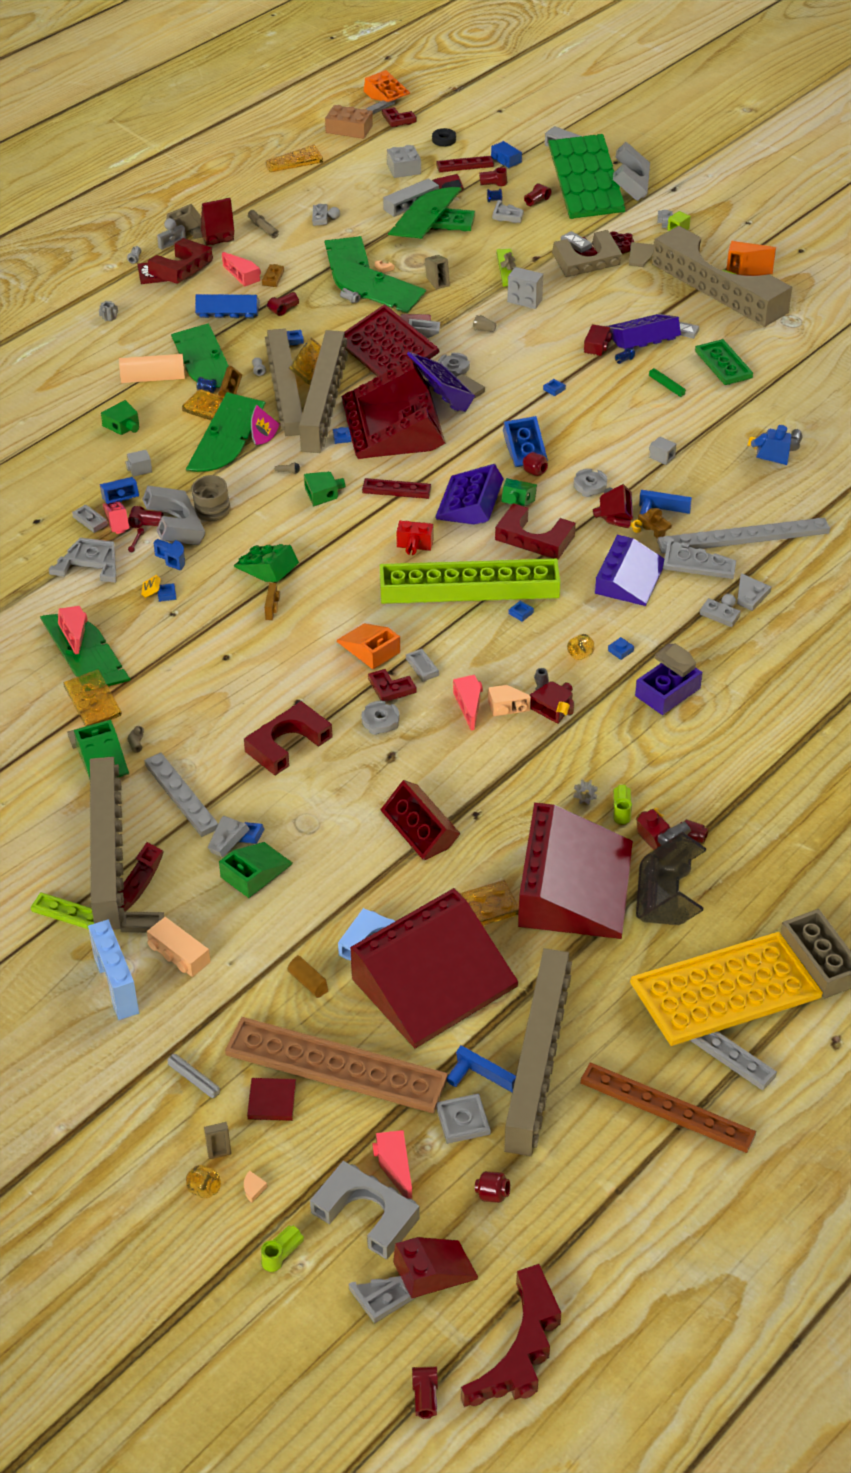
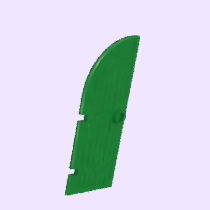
(424, 213)
(349, 249)
(377, 285)
(201, 353)
(224, 434)
(92, 654)

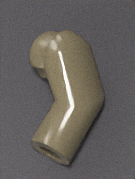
(135, 737)

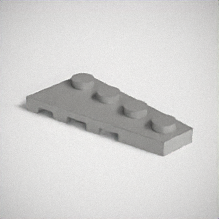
(697, 561)

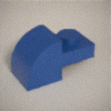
(172, 553)

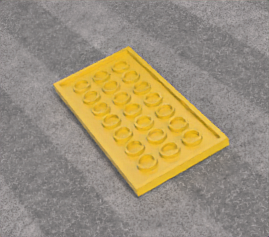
(725, 988)

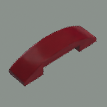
(141, 875)

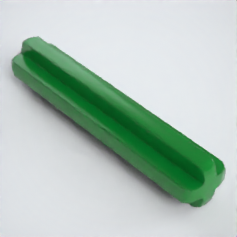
(667, 382)

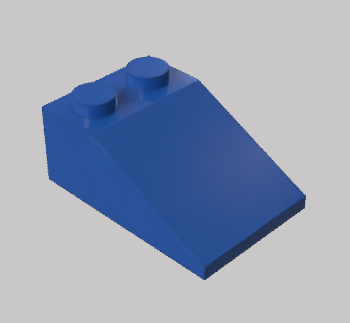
(522, 438)

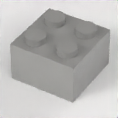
(403, 161)
(525, 287)

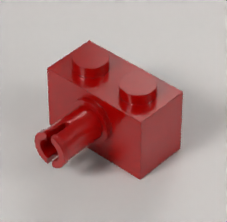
(415, 536)

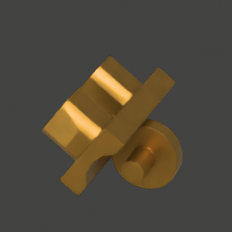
(654, 521)

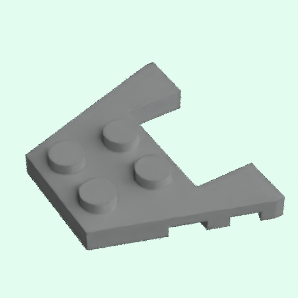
(89, 554)

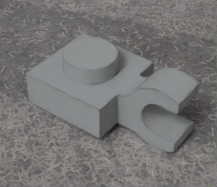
(663, 217)

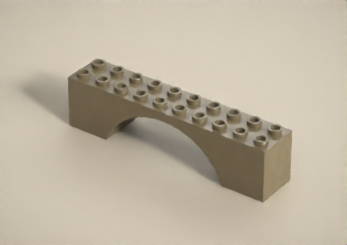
(755, 297)

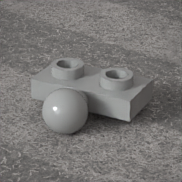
(321, 214)
(172, 235)
(722, 611)

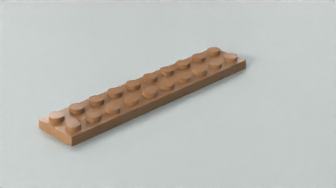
(337, 1064)

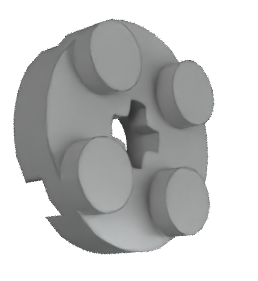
(455, 363)
(596, 484)
(380, 725)

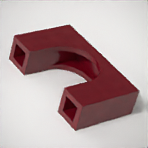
(194, 258)
(549, 544)
(297, 719)

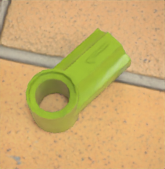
(622, 804)
(280, 1247)

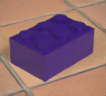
(665, 689)

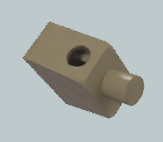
(437, 271)

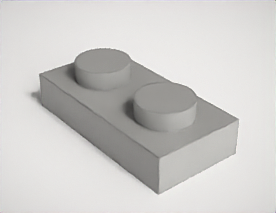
(89, 518)

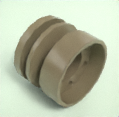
(210, 497)

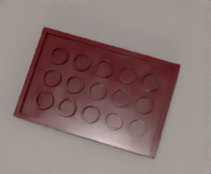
(384, 340)

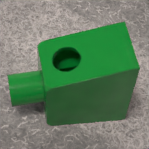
(120, 418)
(322, 487)
(517, 491)

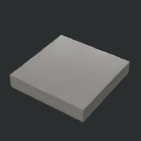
(463, 1118)

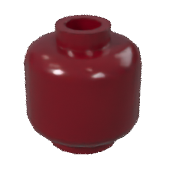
(535, 464)
(492, 1187)

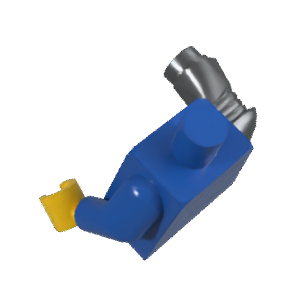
(776, 444)

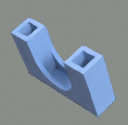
(362, 927)
(112, 962)

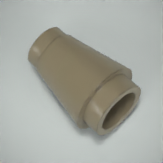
(484, 324)

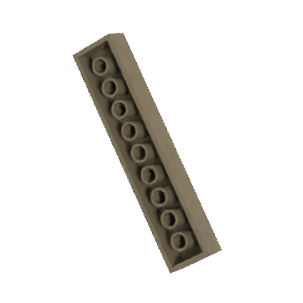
(323, 392)
(105, 842)
(537, 1053)

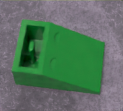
(268, 562)
(99, 742)
(252, 867)

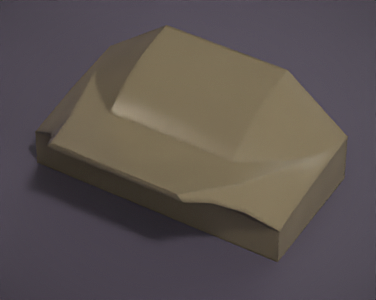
(676, 659)

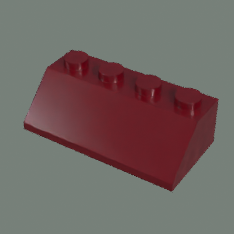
(419, 820)

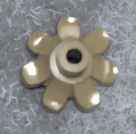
(509, 261)

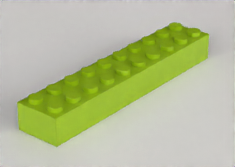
(469, 581)

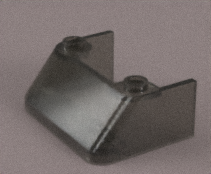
(659, 879)

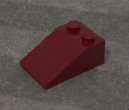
(217, 221)
(432, 1265)

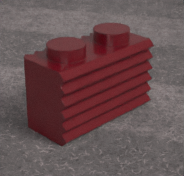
(597, 340)

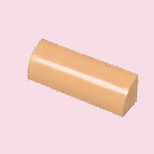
(151, 368)

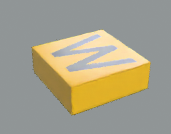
(151, 586)

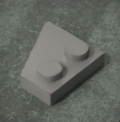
(507, 213)
(751, 592)
(227, 835)
(381, 1296)

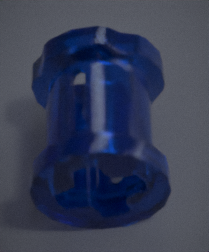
(494, 195)
(207, 385)

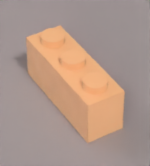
(178, 947)

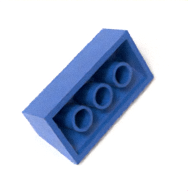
(226, 305)

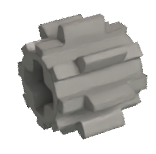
(108, 311)
(581, 788)

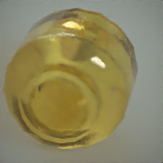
(580, 647)
(203, 1181)

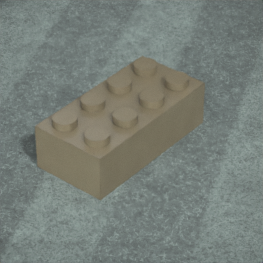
(820, 951)

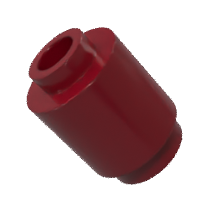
(698, 831)

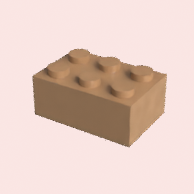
(349, 121)

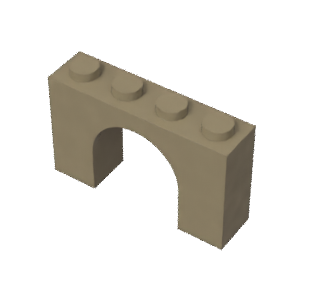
(574, 263)

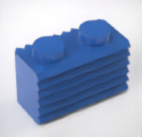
(506, 154)
(119, 490)

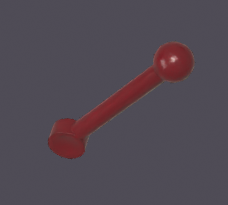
(140, 531)

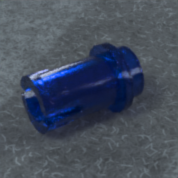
(628, 354)

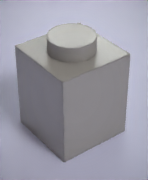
(662, 450)
(139, 463)

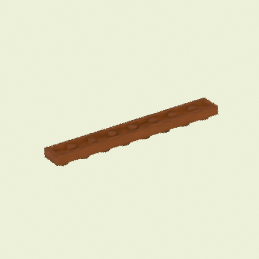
(668, 1107)

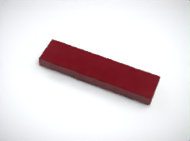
(464, 164)
(396, 488)

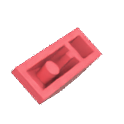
(243, 270)
(116, 517)
(72, 624)
(467, 694)
(393, 1159)

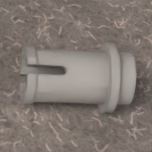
(133, 257)
(353, 297)
(259, 369)

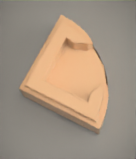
(384, 267)
(253, 1186)

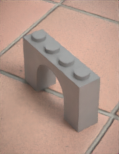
(633, 173)
(186, 526)
(351, 1184)

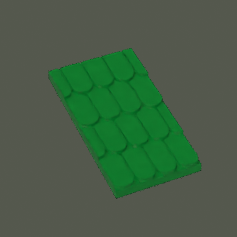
(586, 176)

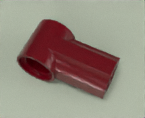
(496, 177)
(539, 192)
(280, 305)
(139, 516)
(425, 1386)

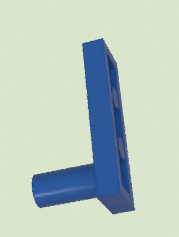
(664, 501)
(482, 1066)

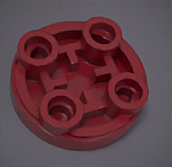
(623, 241)

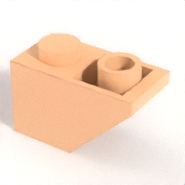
(507, 700)

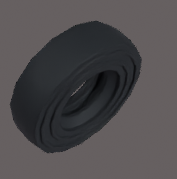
(444, 132)

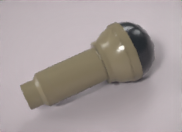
(293, 468)

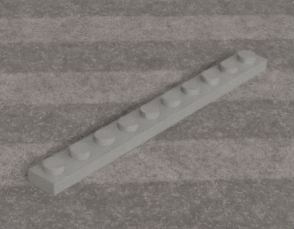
(749, 534)

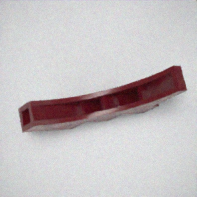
(531, 1346)

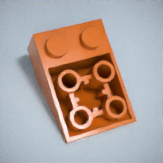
(384, 87)
(750, 259)
(371, 644)

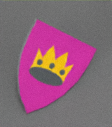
(262, 426)

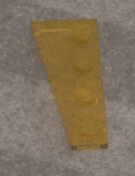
(298, 158)
(306, 361)

